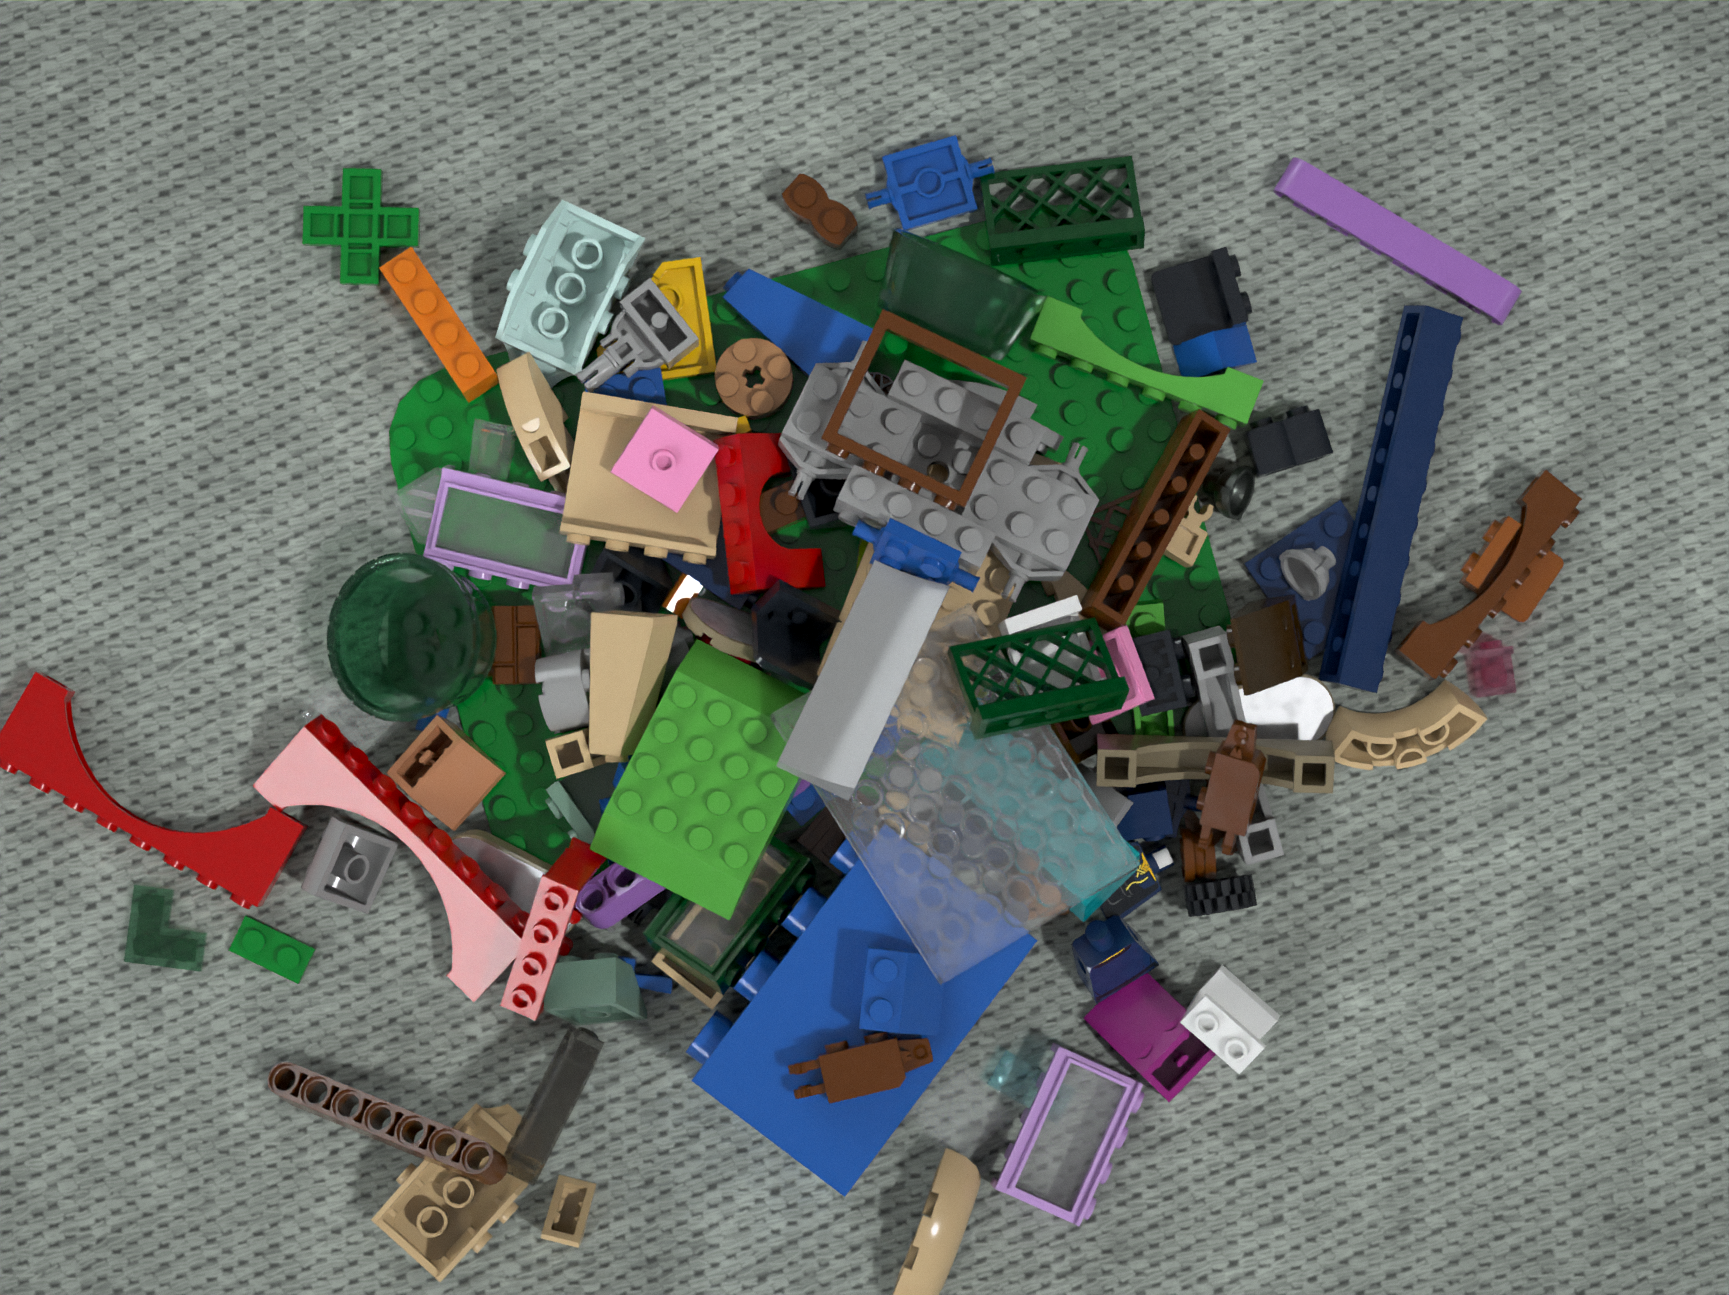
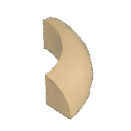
(1407, 734)
(941, 1233)

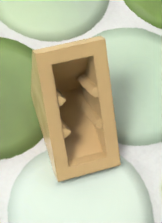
(568, 1211)

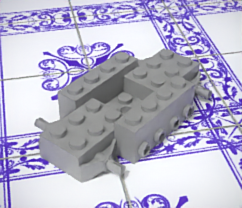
(1017, 509)

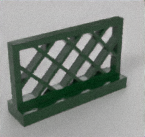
(1072, 238)
(1052, 704)

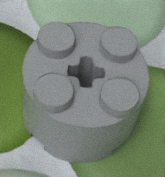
(565, 690)

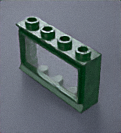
(721, 948)

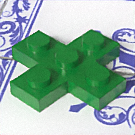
(361, 226)

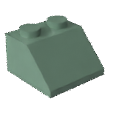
(594, 991)

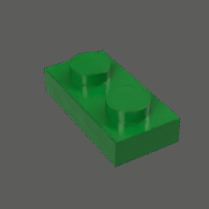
(272, 949)

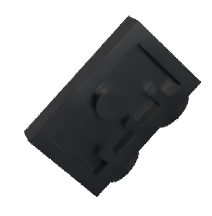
(1166, 671)

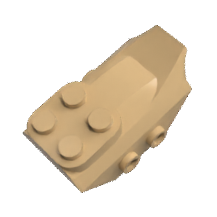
(445, 1214)

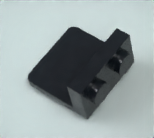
(1201, 296)
(788, 632)

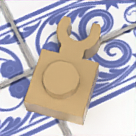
(1189, 536)

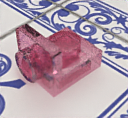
(1493, 669)

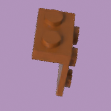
(1482, 567)

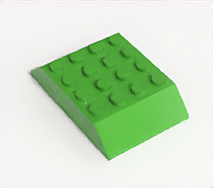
(703, 783)

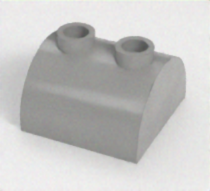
(349, 865)

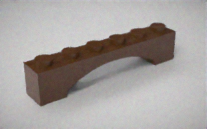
(1544, 508)

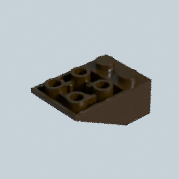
(1267, 643)

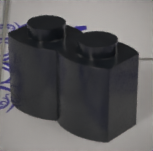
(1287, 442)

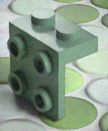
(578, 799)

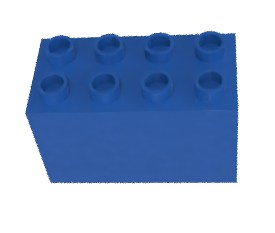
(816, 1001)

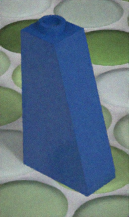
(794, 322)

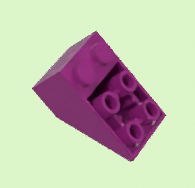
(1147, 1033)

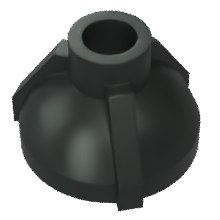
(1228, 486)

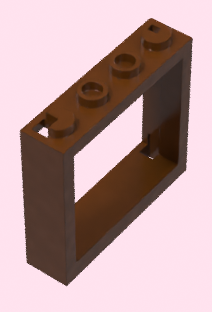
(878, 463)

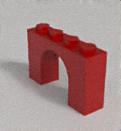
(752, 555)

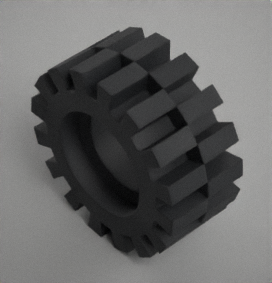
(1220, 895)

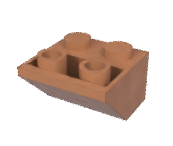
(446, 772)

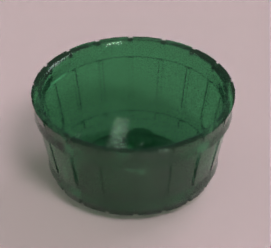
(956, 295)
(383, 633)

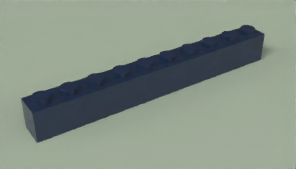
(1391, 498)

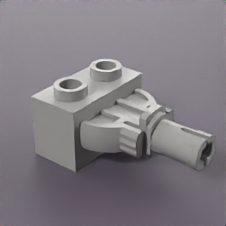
(646, 333)

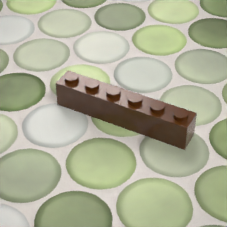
(1153, 520)

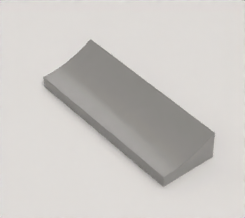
(862, 679)

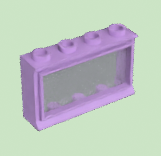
(501, 531)
(1069, 1135)

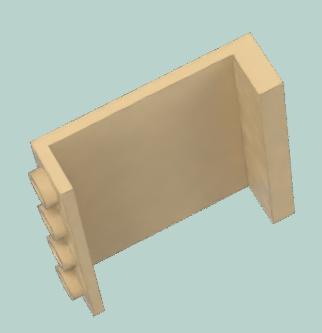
(621, 515)

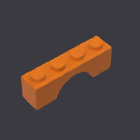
(440, 324)

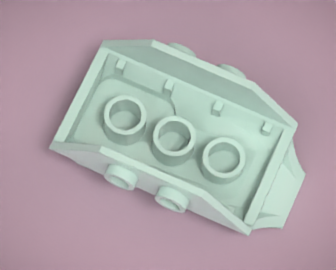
(567, 290)

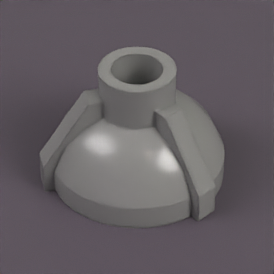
(1307, 570)

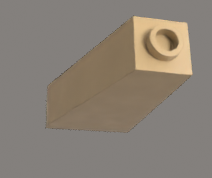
(625, 677)

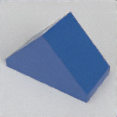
(1215, 352)

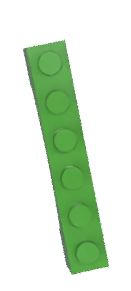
(1224, 396)

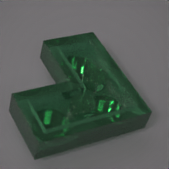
(152, 940)

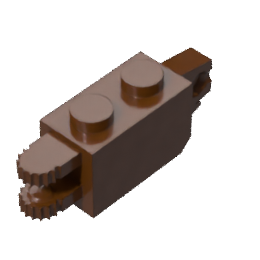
(1232, 787)
(864, 1067)

